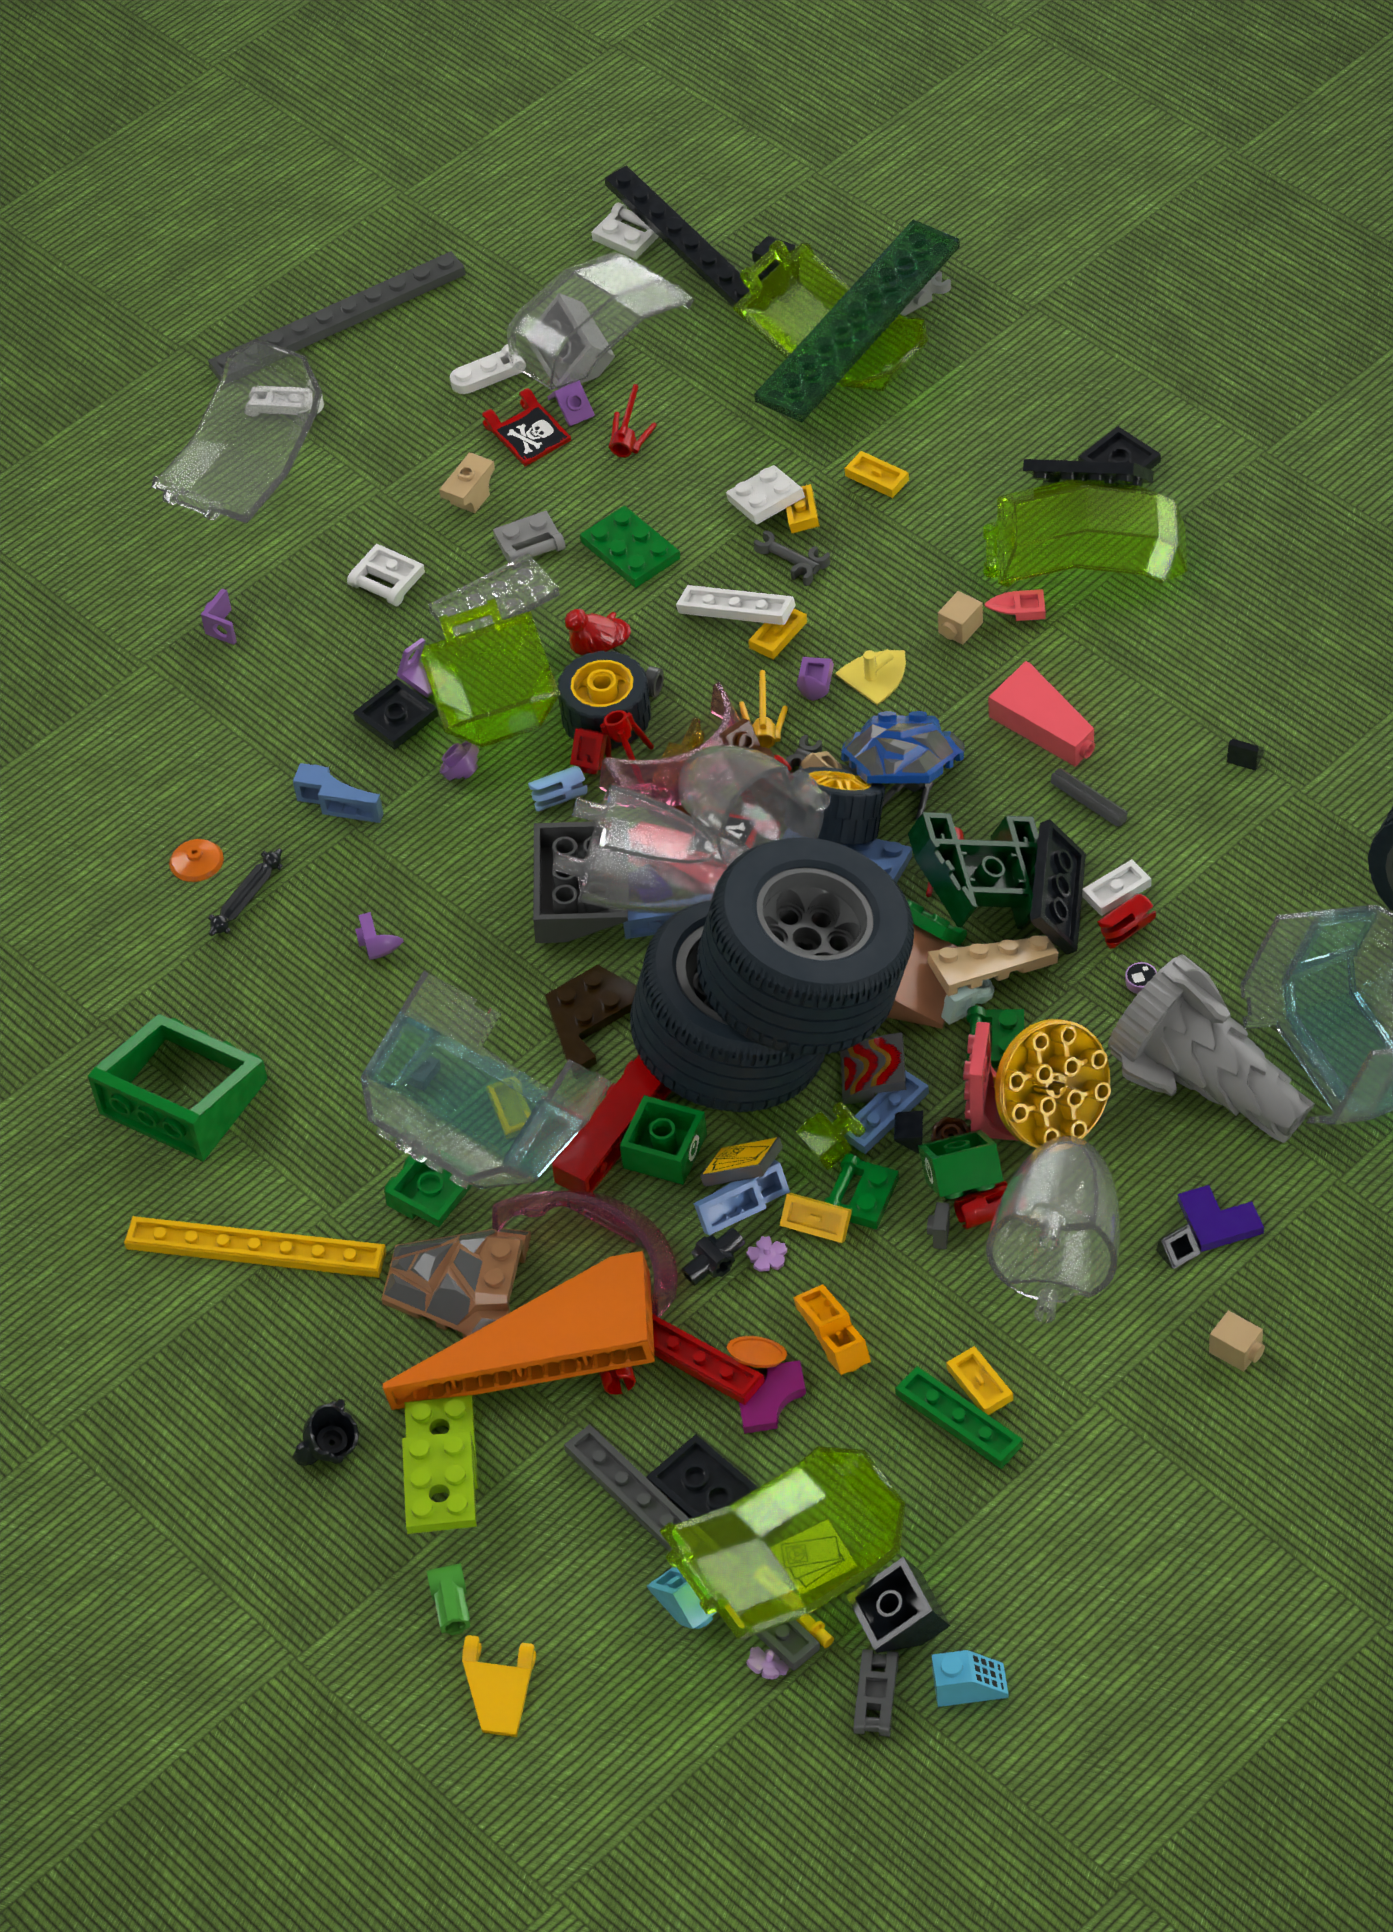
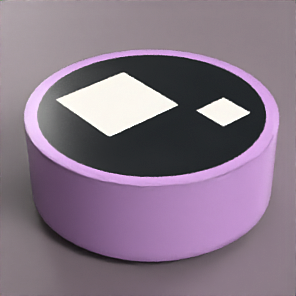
(1138, 976)

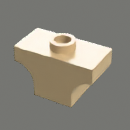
(469, 483)

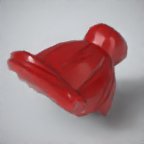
(595, 632)

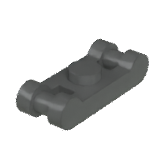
(876, 1692)

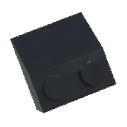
(898, 1608)

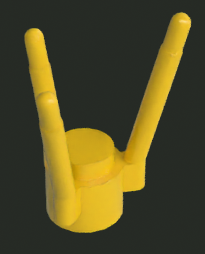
(763, 726)

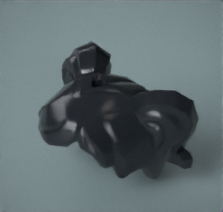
(325, 1426)

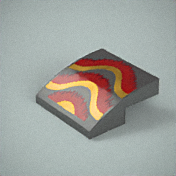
(873, 1068)

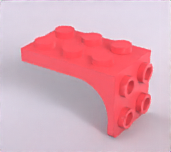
(979, 1086)

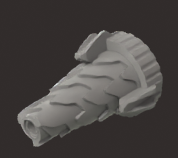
(1186, 1035)

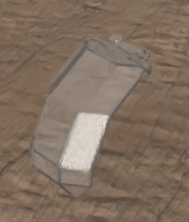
(584, 315)
(245, 434)

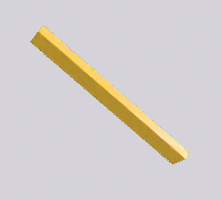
(255, 1246)

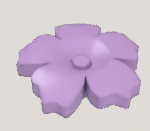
(767, 1254)
(767, 1663)

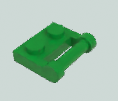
(936, 924)
(1005, 1027)
(871, 1193)

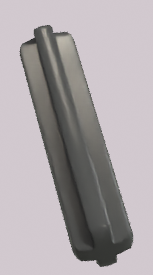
(1089, 797)

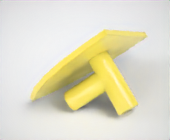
(875, 673)

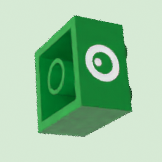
(663, 1139)
(961, 1164)

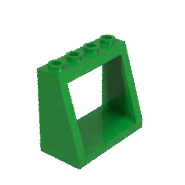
(186, 1130)

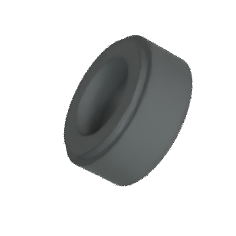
(655, 680)

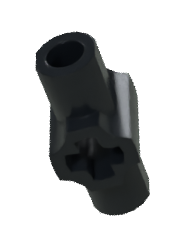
(713, 1256)

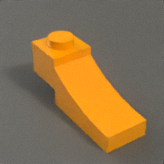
(833, 1329)

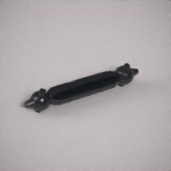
(245, 892)

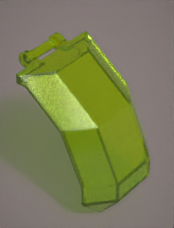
(799, 296)
(1085, 529)
(490, 679)
(791, 1541)

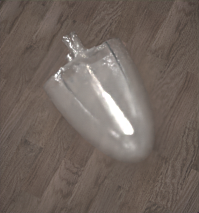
(749, 798)
(643, 855)
(1057, 1226)

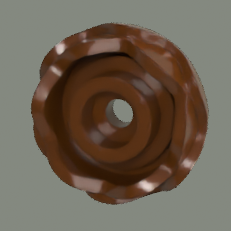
(949, 1127)

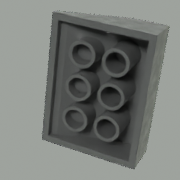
(556, 894)

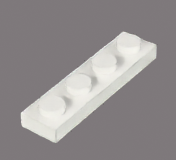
(735, 605)

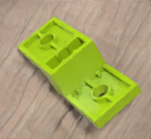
(440, 1464)

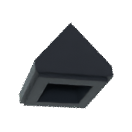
(1244, 754)
(909, 1129)
(1178, 1247)

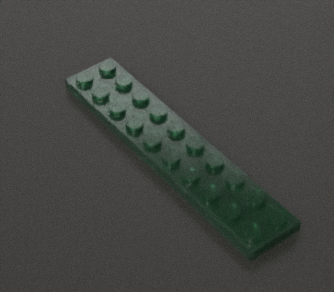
(856, 321)

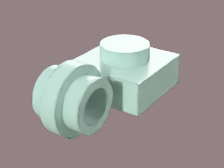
(957, 1004)

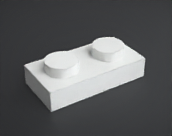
(1116, 887)

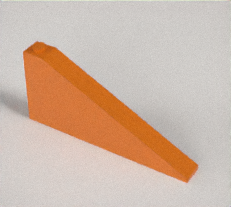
(573, 1330)

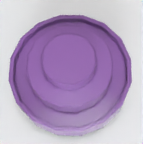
(459, 761)

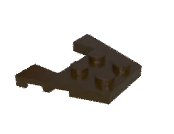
(586, 1007)

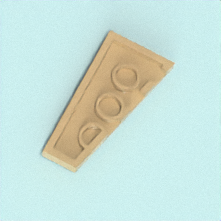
(984, 961)

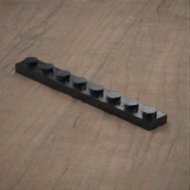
(677, 234)

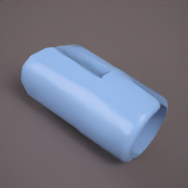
(557, 788)

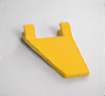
(498, 1689)

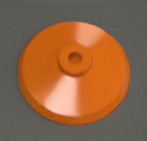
(196, 860)
(756, 1351)

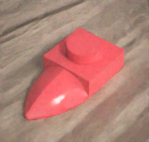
(1022, 604)

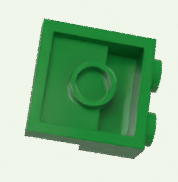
(423, 1192)

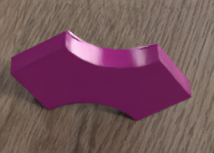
(780, 1387)

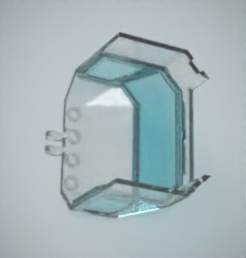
(1331, 998)
(463, 1103)

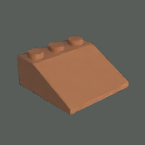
(920, 993)

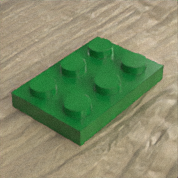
(630, 546)

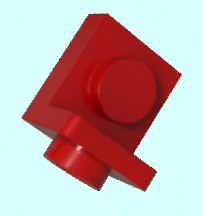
(588, 750)

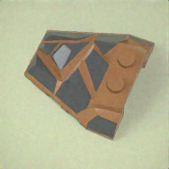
(457, 1278)

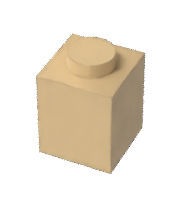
(960, 617)
(1236, 1341)

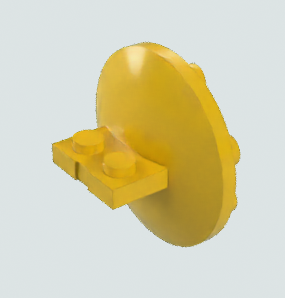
(1052, 1082)

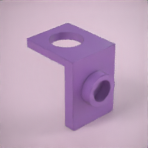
(573, 403)
(214, 615)
(413, 670)

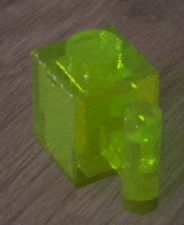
(827, 1139)

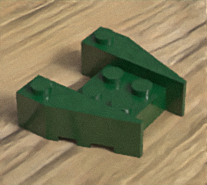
(978, 870)

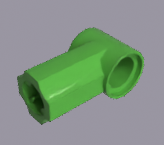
(448, 1592)

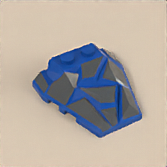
(902, 749)

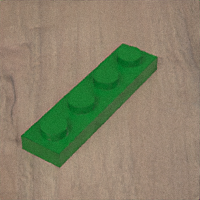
(959, 1417)

